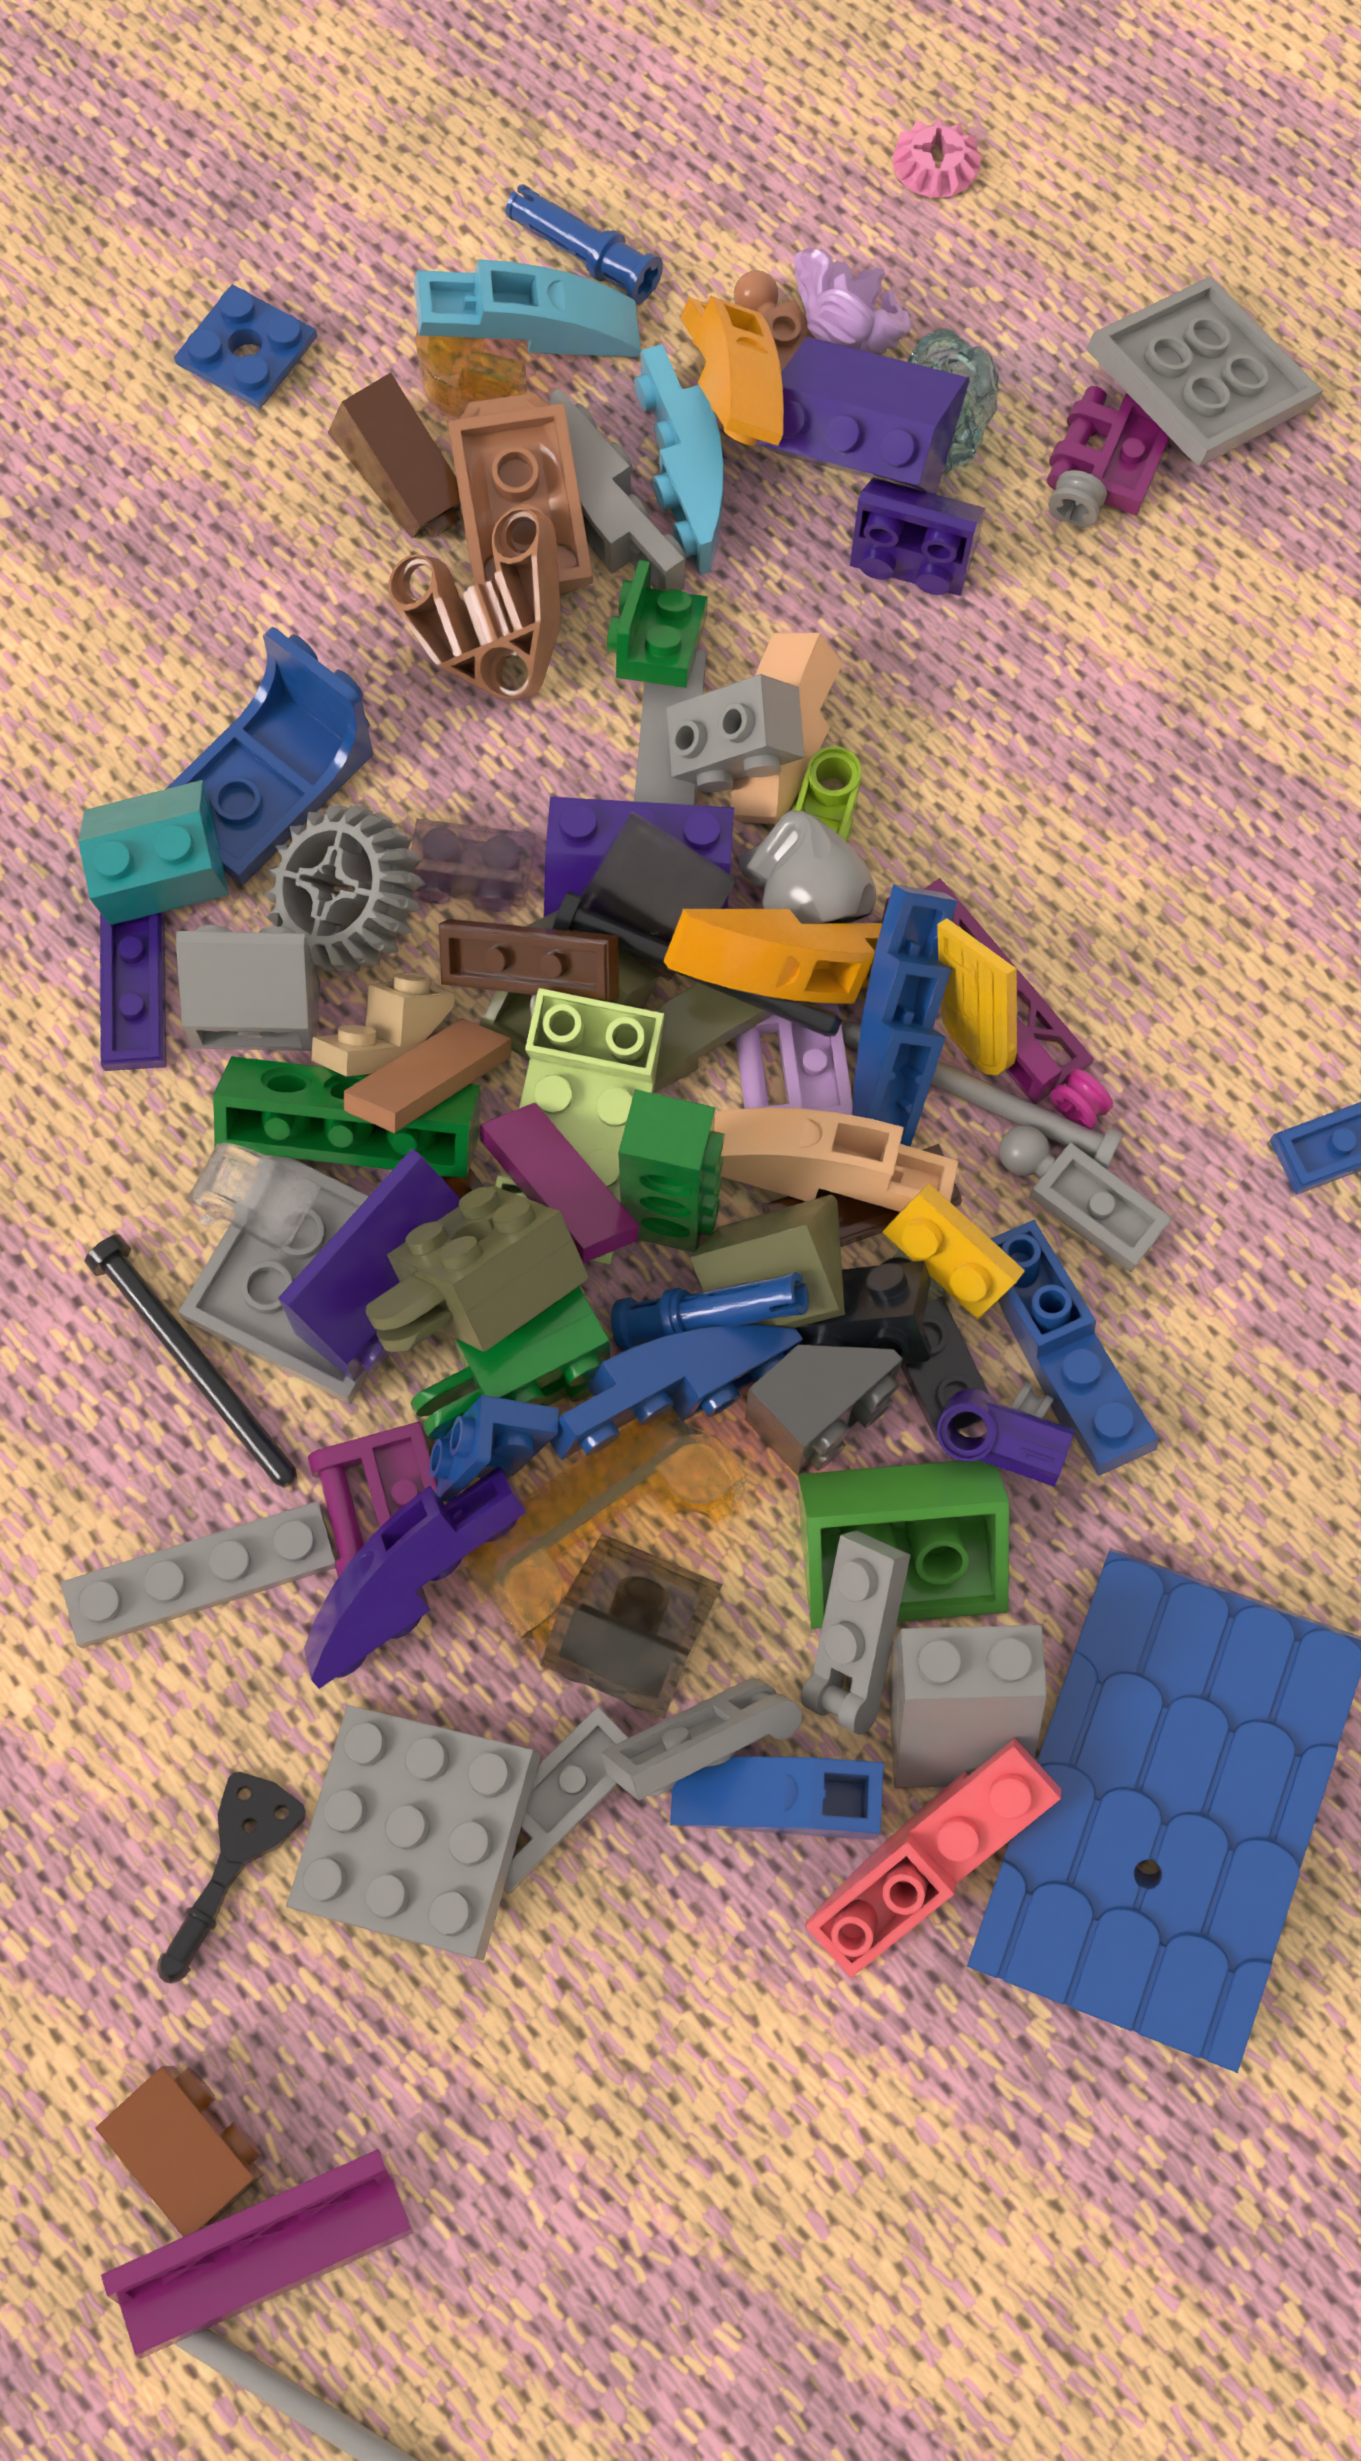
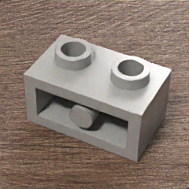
(735, 733)

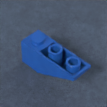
(783, 1797)

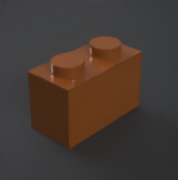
(182, 2149)

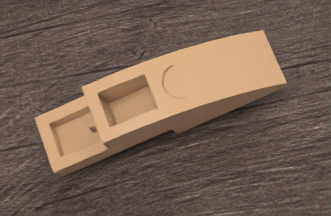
(833, 1151)

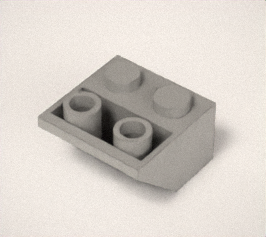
(247, 989)

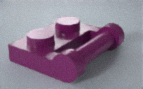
(395, 1470)

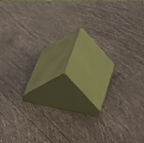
(777, 1244)

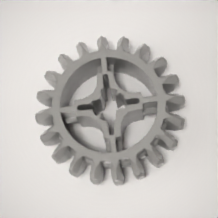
(344, 851)

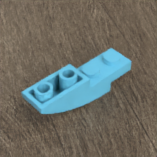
(528, 303)
(688, 456)

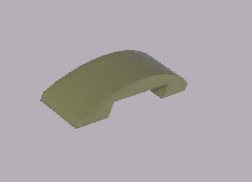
(697, 1024)

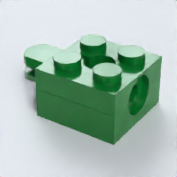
(534, 1364)

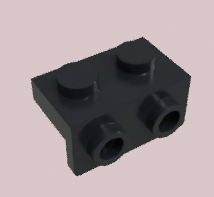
(881, 1311)

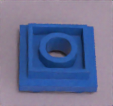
(241, 321)

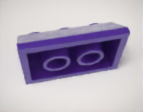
(869, 414)
(584, 829)
(353, 1268)

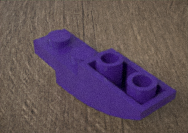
(383, 1583)

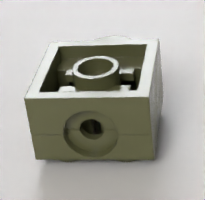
(477, 1272)

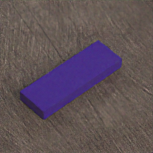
(133, 993)

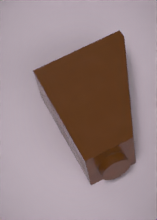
(397, 457)

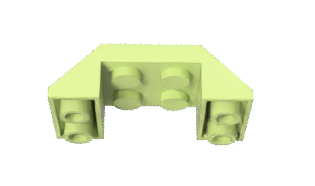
(584, 1075)

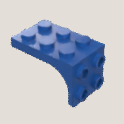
(281, 754)

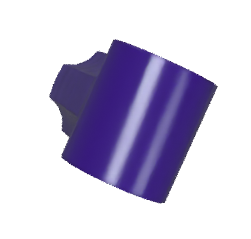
(1012, 1438)

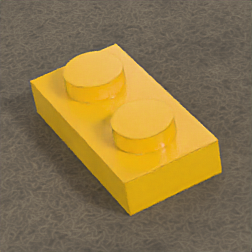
(954, 1251)

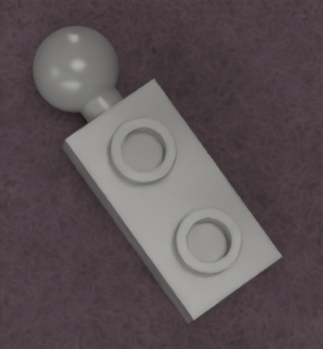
(1085, 1196)

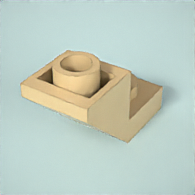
(396, 1021)

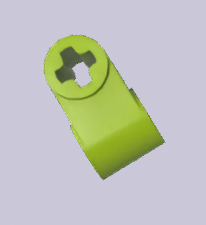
(831, 806)

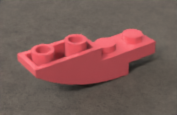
(930, 1855)

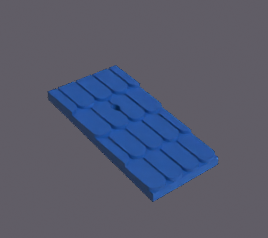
(1186, 1740)

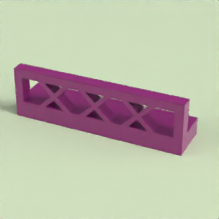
(1033, 1068)
(258, 2253)

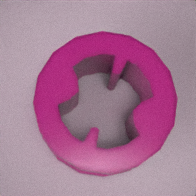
(1081, 1098)

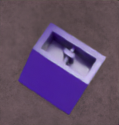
(915, 537)

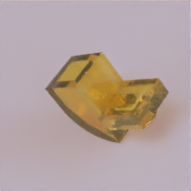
(461, 371)

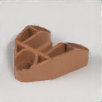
(530, 595)

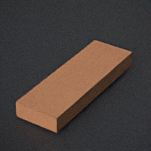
(427, 1075)

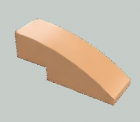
(813, 667)

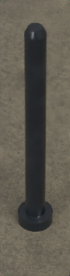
(652, 949)
(111, 1258)

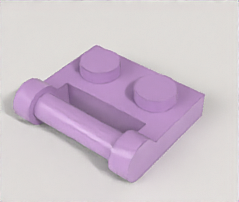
(811, 1066)

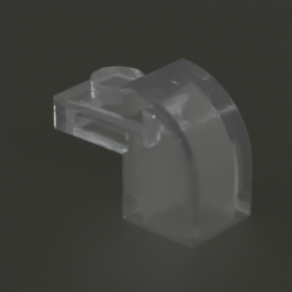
(252, 1195)

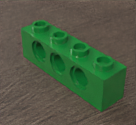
(301, 1115)
(671, 1169)

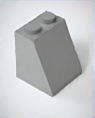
(962, 1698)

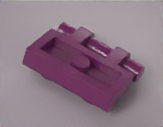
(1127, 457)

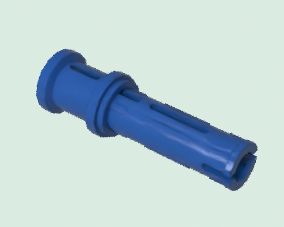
(602, 252)
(731, 1306)

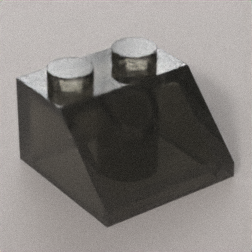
(630, 1625)

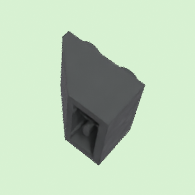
(817, 1396)

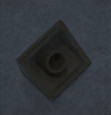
(650, 880)

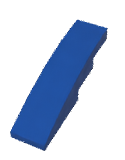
(901, 1005)

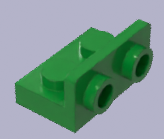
(656, 631)

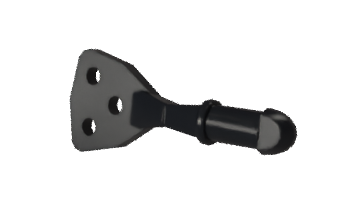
(236, 1852)

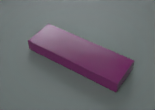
(559, 1178)

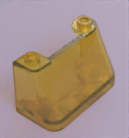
(664, 1458)

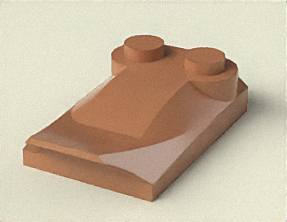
(513, 457)

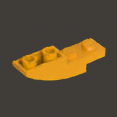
(739, 369)
(774, 953)

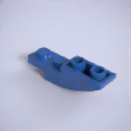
(1068, 1357)
(680, 1371)

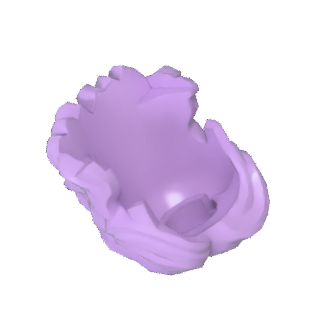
(844, 307)

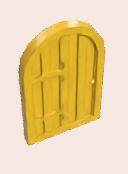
(978, 1000)

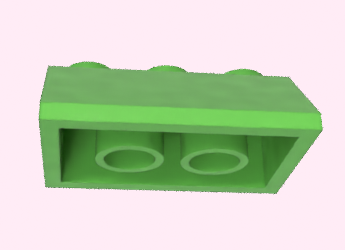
(939, 1513)

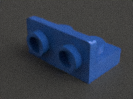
(490, 1436)

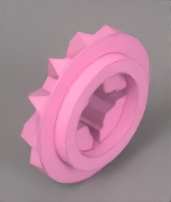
(915, 163)

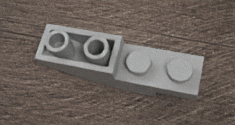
(612, 516)

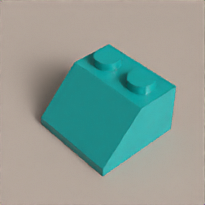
(151, 853)

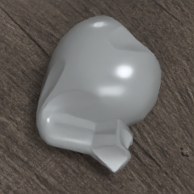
(810, 872)

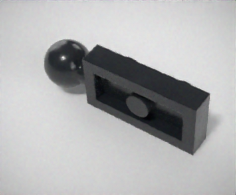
(948, 1368)

